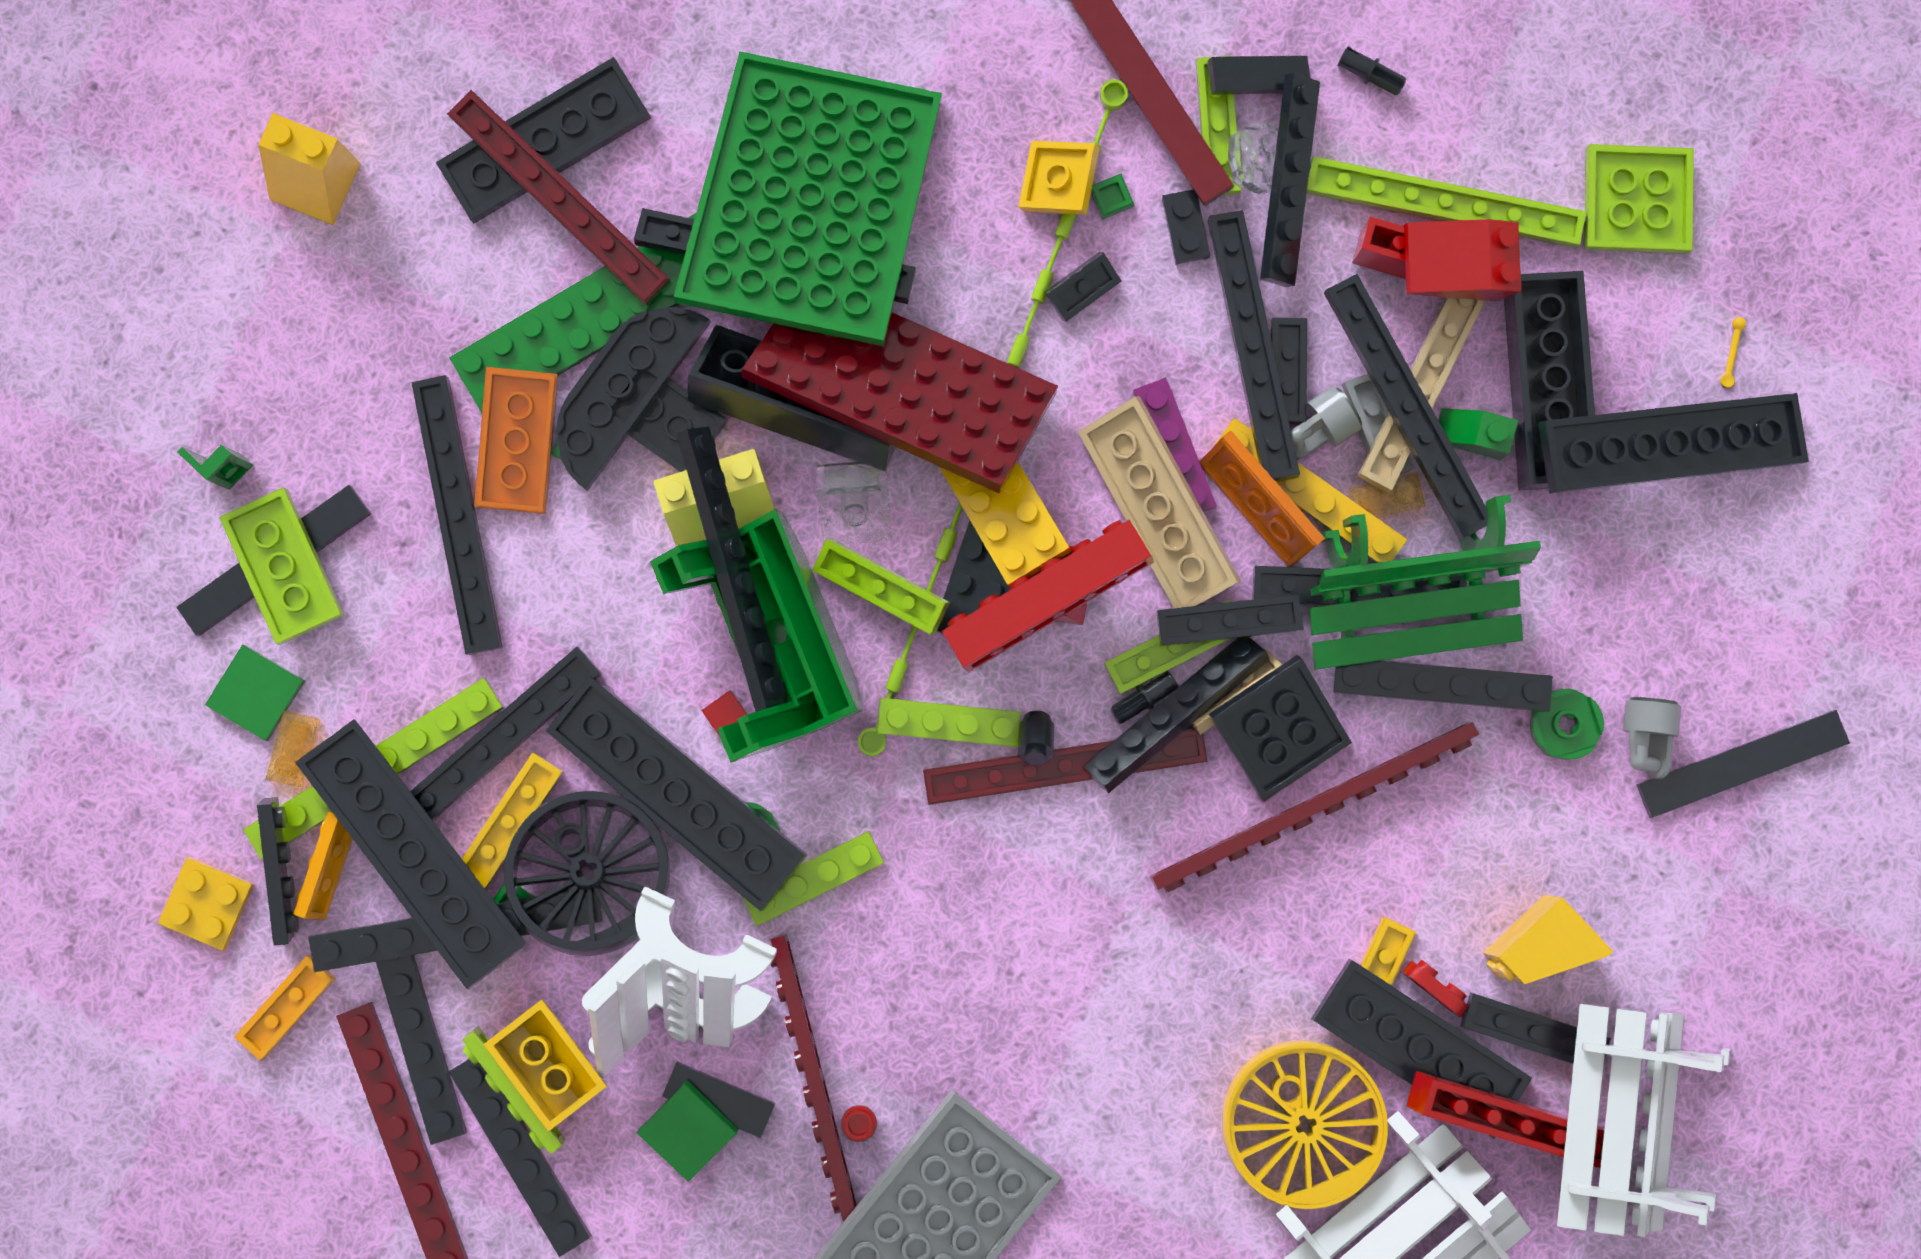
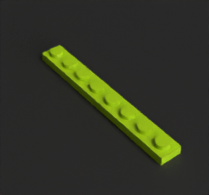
(1442, 200)
(401, 752)

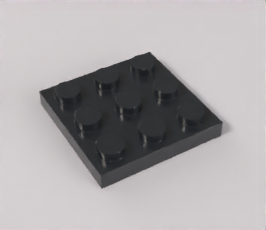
(1280, 728)

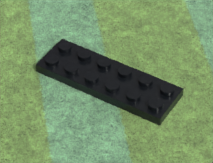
(558, 128)
(1409, 1036)

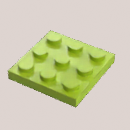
(1639, 198)

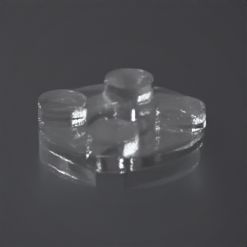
(1243, 160)

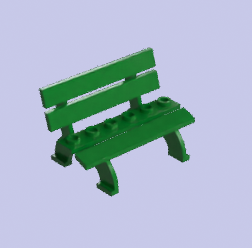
(1472, 562)

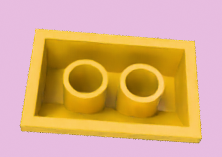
(545, 1065)

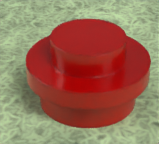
(859, 1123)

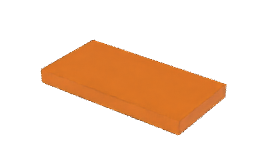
(516, 440)
(1260, 499)

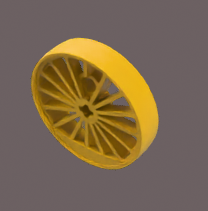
(1335, 1188)

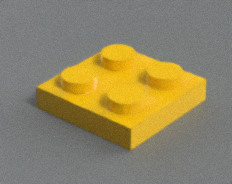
(1059, 177)
(206, 903)

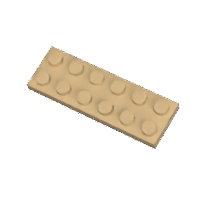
(1159, 504)

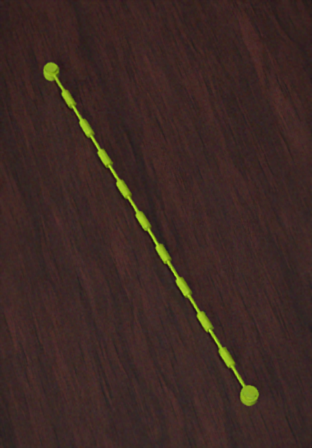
(1112, 97)

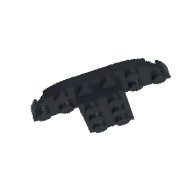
(632, 395)

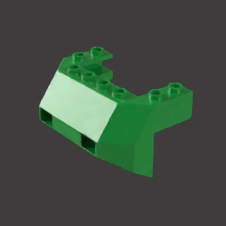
(800, 629)

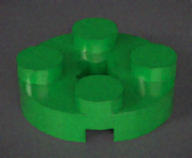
(1583, 735)

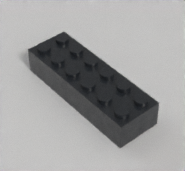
(1546, 362)
(719, 386)

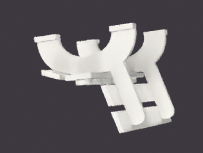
(668, 976)
(1621, 1122)
(1484, 1235)

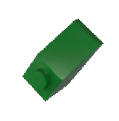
(1479, 431)

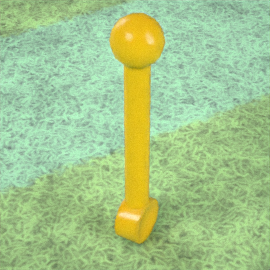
(1728, 380)

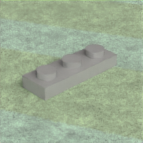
(1370, 409)

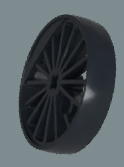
(620, 933)

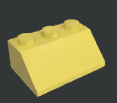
(745, 487)

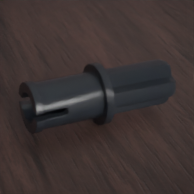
(1372, 71)
(1144, 697)

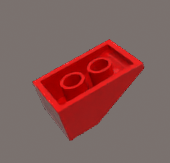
(1463, 259)

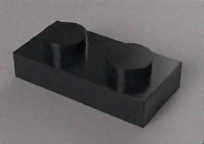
(1185, 226)
(1082, 286)

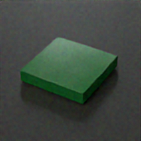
(255, 692)
(687, 1131)

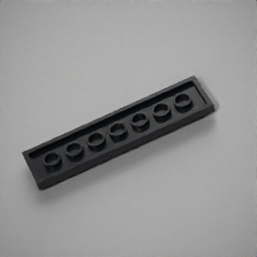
(1672, 442)
(676, 793)
(411, 854)

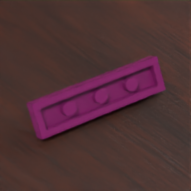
(1167, 418)

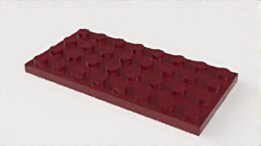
(911, 393)

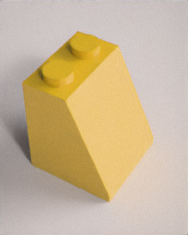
(306, 168)
(1544, 943)

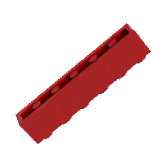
(1048, 595)
(1493, 1115)

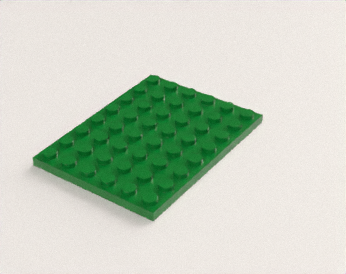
(809, 199)

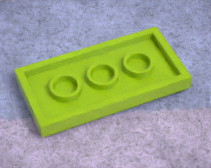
(281, 566)

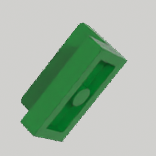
(222, 467)

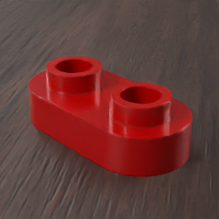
(1448, 996)

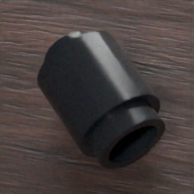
(1036, 738)

